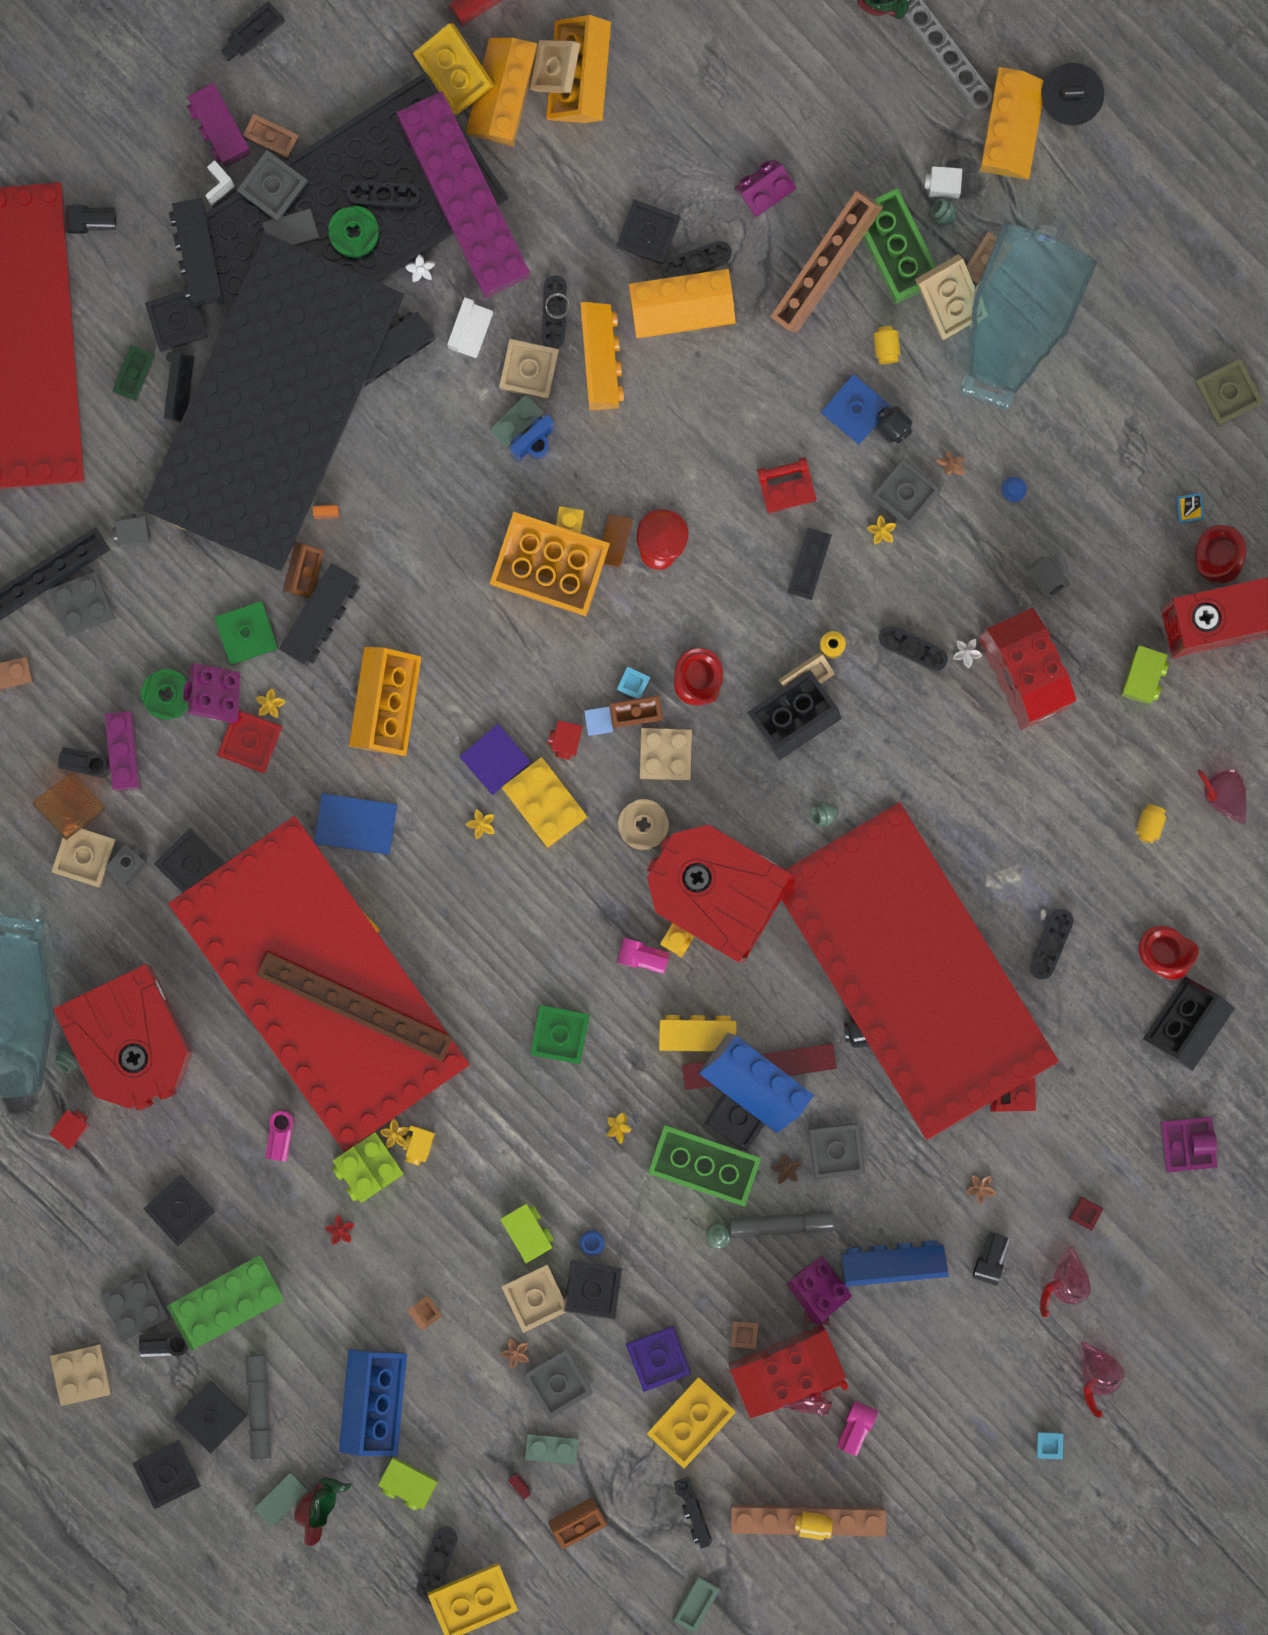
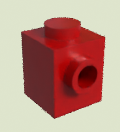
(565, 739)
(70, 1128)

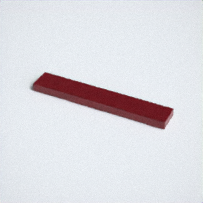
(789, 1061)

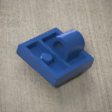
(539, 430)

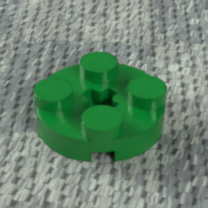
(352, 217)
(154, 701)

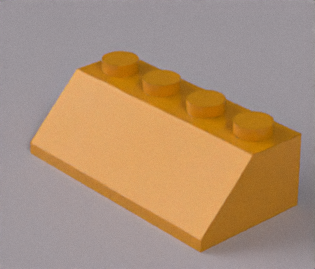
(587, 95)
(500, 109)
(1012, 124)
(682, 303)
(600, 356)
(385, 701)

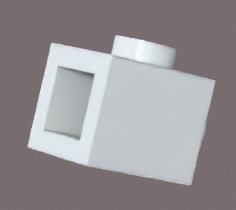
(944, 182)

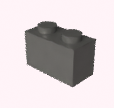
(293, 228)

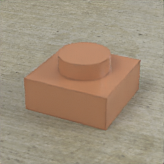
(424, 1313)
(744, 1334)

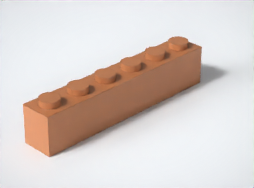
(826, 261)
(782, 1519)

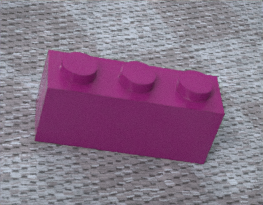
(217, 125)
(122, 751)

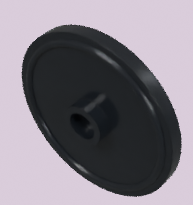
(1072, 94)

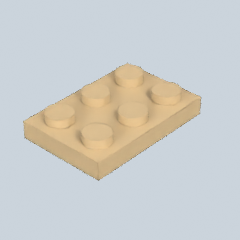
(948, 296)

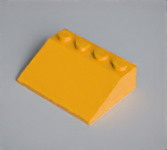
(549, 564)

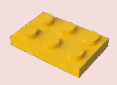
(453, 68)
(544, 802)
(691, 1422)
(472, 1601)

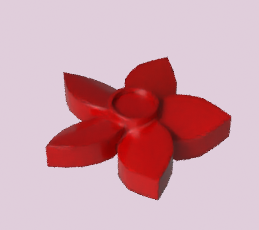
(339, 1230)

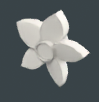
(420, 268)
(967, 652)

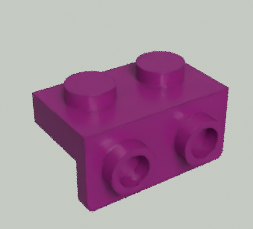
(765, 187)

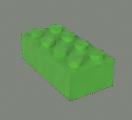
(897, 248)
(704, 1165)
(225, 1303)

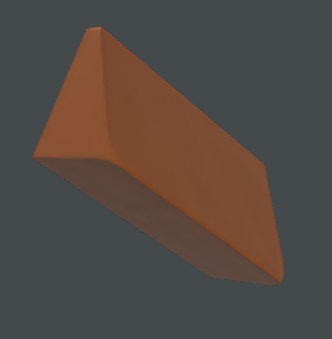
(617, 534)
(303, 570)
(636, 711)
(577, 1523)

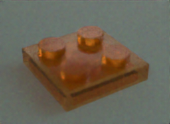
(69, 806)

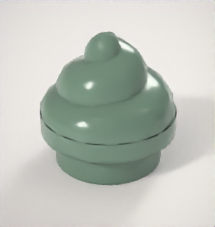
(943, 211)
(823, 814)
(66, 1060)
(718, 1235)

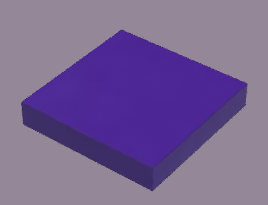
(495, 759)
(658, 1358)

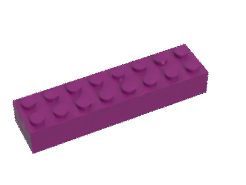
(463, 195)

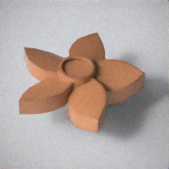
(952, 464)
(981, 1188)
(515, 1353)

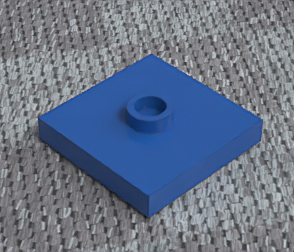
(854, 409)

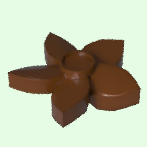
(786, 1169)

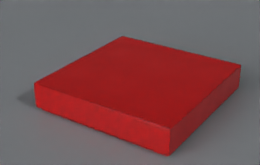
(250, 741)

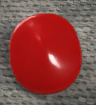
(661, 538)
(1220, 554)
(698, 676)
(1167, 952)

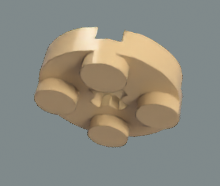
(634, 813)

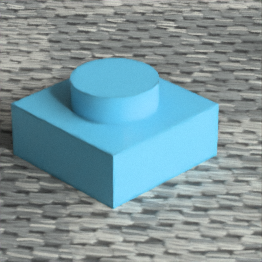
(633, 683)
(1049, 1445)

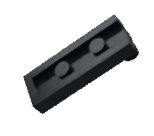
(178, 385)
(809, 563)

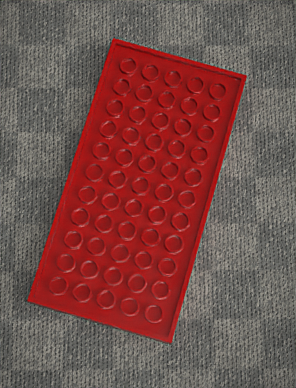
(36, 342)
(294, 905)
(915, 972)

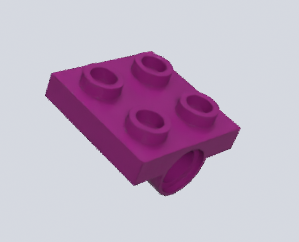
(212, 692)
(1189, 1144)
(819, 1290)

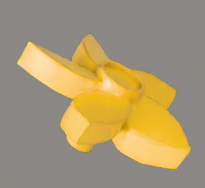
(881, 531)
(270, 704)
(481, 824)
(618, 1127)
(395, 1134)

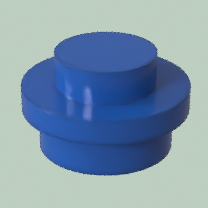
(1014, 489)
(592, 1242)

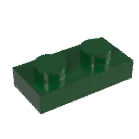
(133, 373)

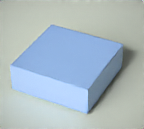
(598, 721)

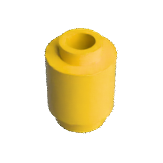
(887, 345)
(829, 652)
(1151, 823)
(814, 1525)

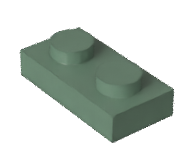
(516, 420)
(551, 1449)

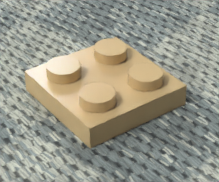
(555, 66)
(529, 369)
(665, 754)
(84, 857)
(534, 1298)
(80, 1375)

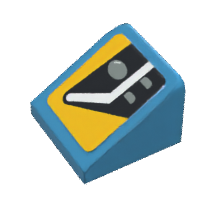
(1189, 508)

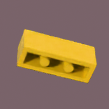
(693, 1033)

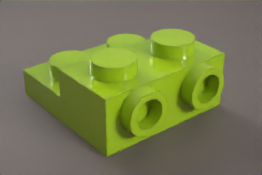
(367, 1168)

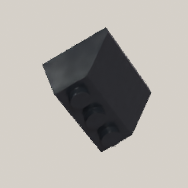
(794, 715)
(1189, 1023)

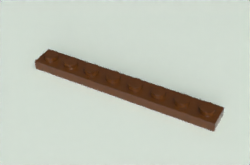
(354, 1006)

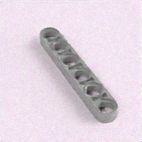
(947, 45)

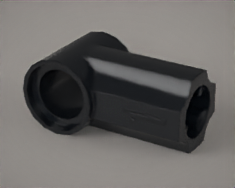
(82, 219)
(82, 762)
(989, 1264)
(159, 1345)

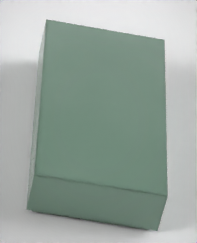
(281, 1499)
(696, 1604)

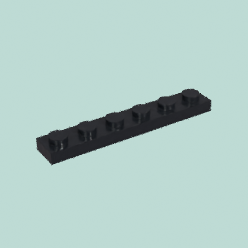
(51, 571)

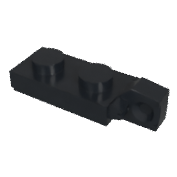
(253, 31)
(693, 1511)

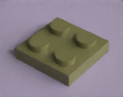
(1229, 392)

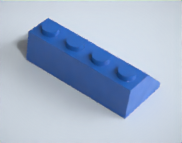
(755, 1083)
(895, 1264)
(372, 1403)

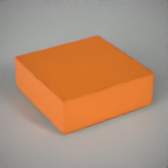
(326, 511)

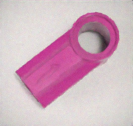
(637, 955)
(279, 1138)
(859, 1422)

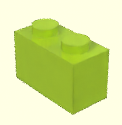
(1144, 675)
(527, 1232)
(407, 1483)

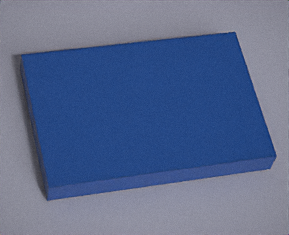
(355, 824)

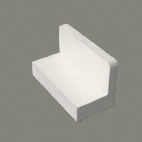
(223, 188)
(470, 328)

